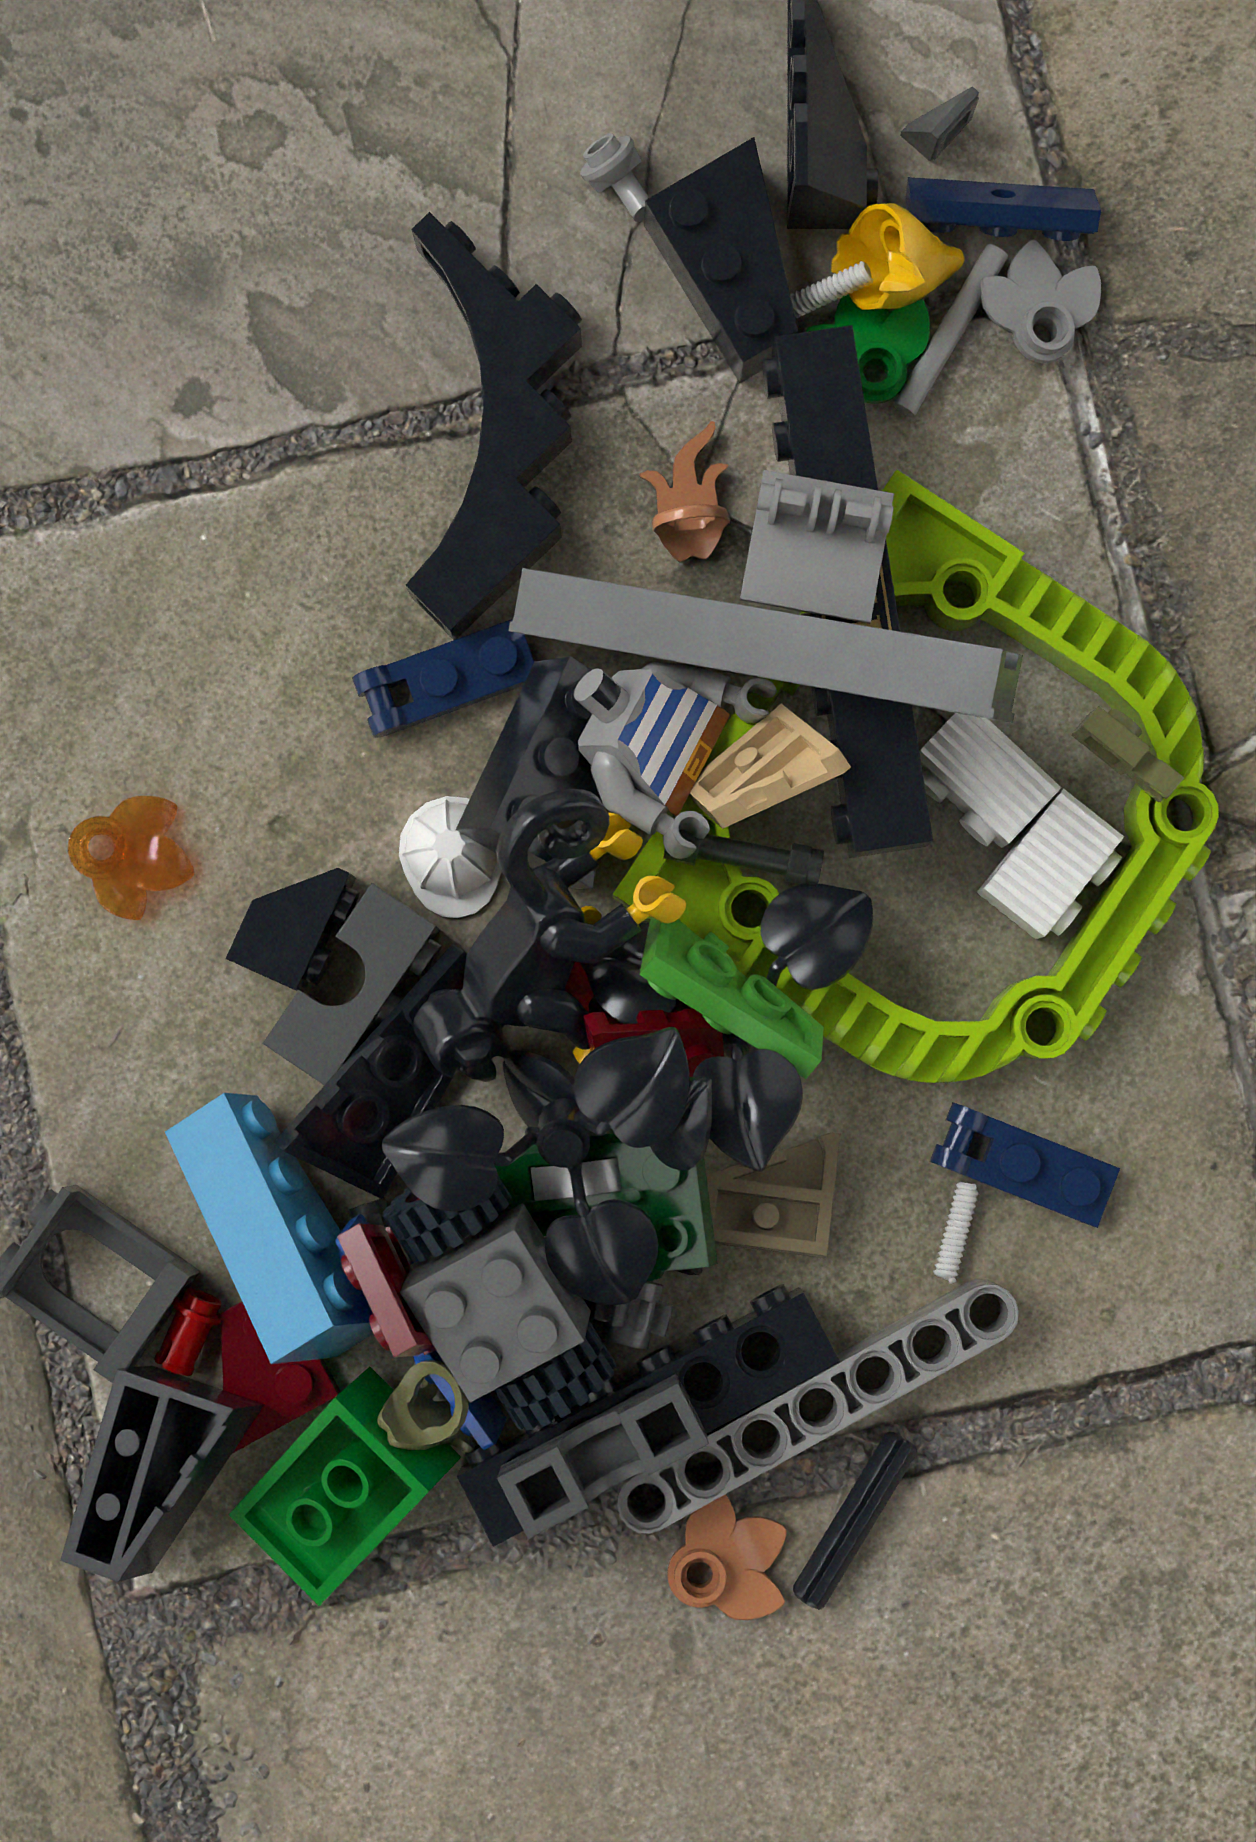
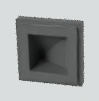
(939, 127)

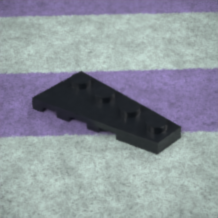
(375, 1092)

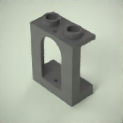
(27, 1286)

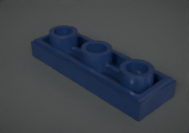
(1003, 207)

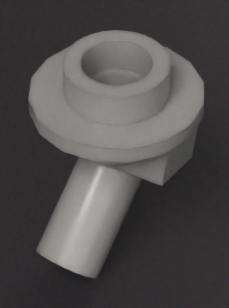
(610, 164)

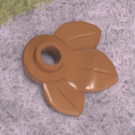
(738, 1558)

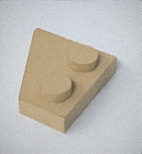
(766, 767)

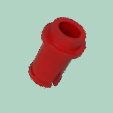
(188, 1331)

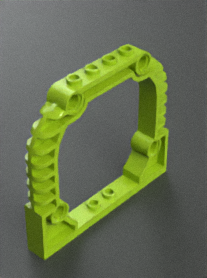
(926, 549)

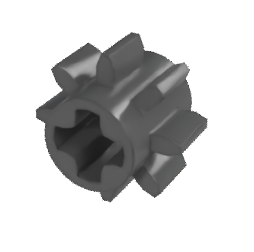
(637, 1320)

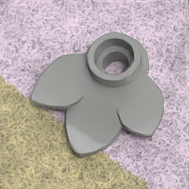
(1040, 296)

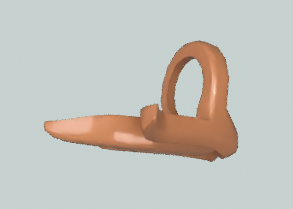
(688, 512)

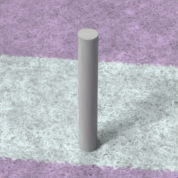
(948, 332)

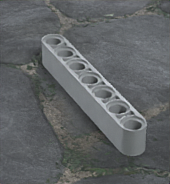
(849, 1403)

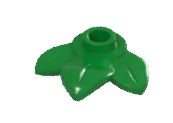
(884, 341)

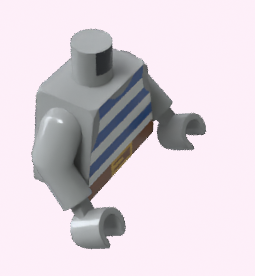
(654, 737)

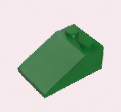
(338, 1490)

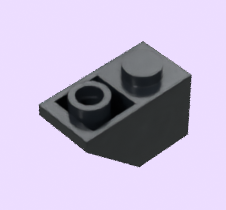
(290, 927)

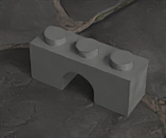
(392, 946)
(601, 1452)

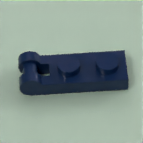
(445, 678)
(1027, 1166)

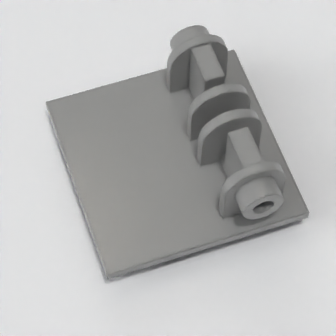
(817, 546)

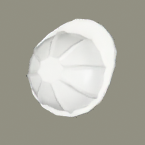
(445, 866)

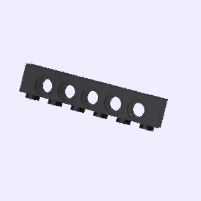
(800, 1354)

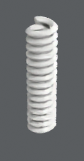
(831, 289)
(956, 1231)

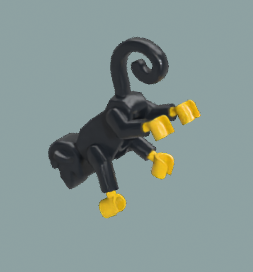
(531, 943)

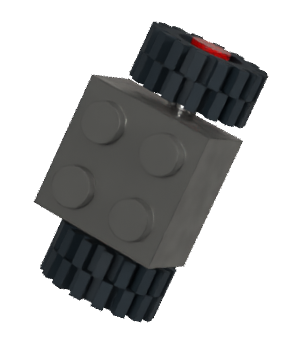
(498, 1307)

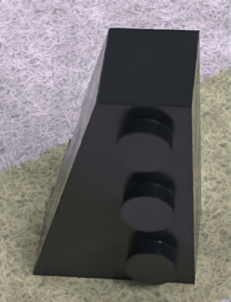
(726, 255)

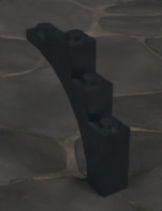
(520, 433)

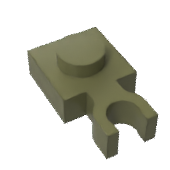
(1116, 742)

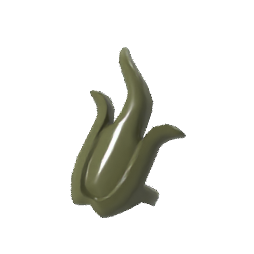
(417, 1420)

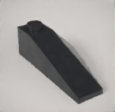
(824, 138)

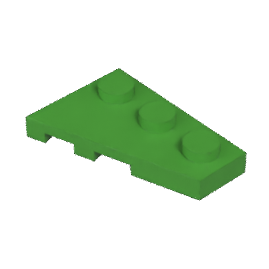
(707, 980)

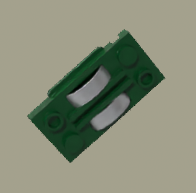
(612, 1170)

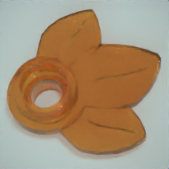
(139, 858)

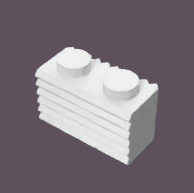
(984, 778)
(1052, 865)

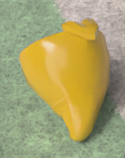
(900, 254)

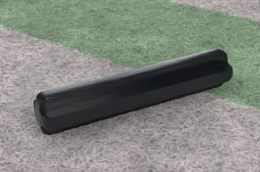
(854, 1520)

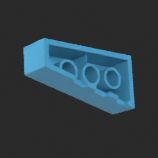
(270, 1230)

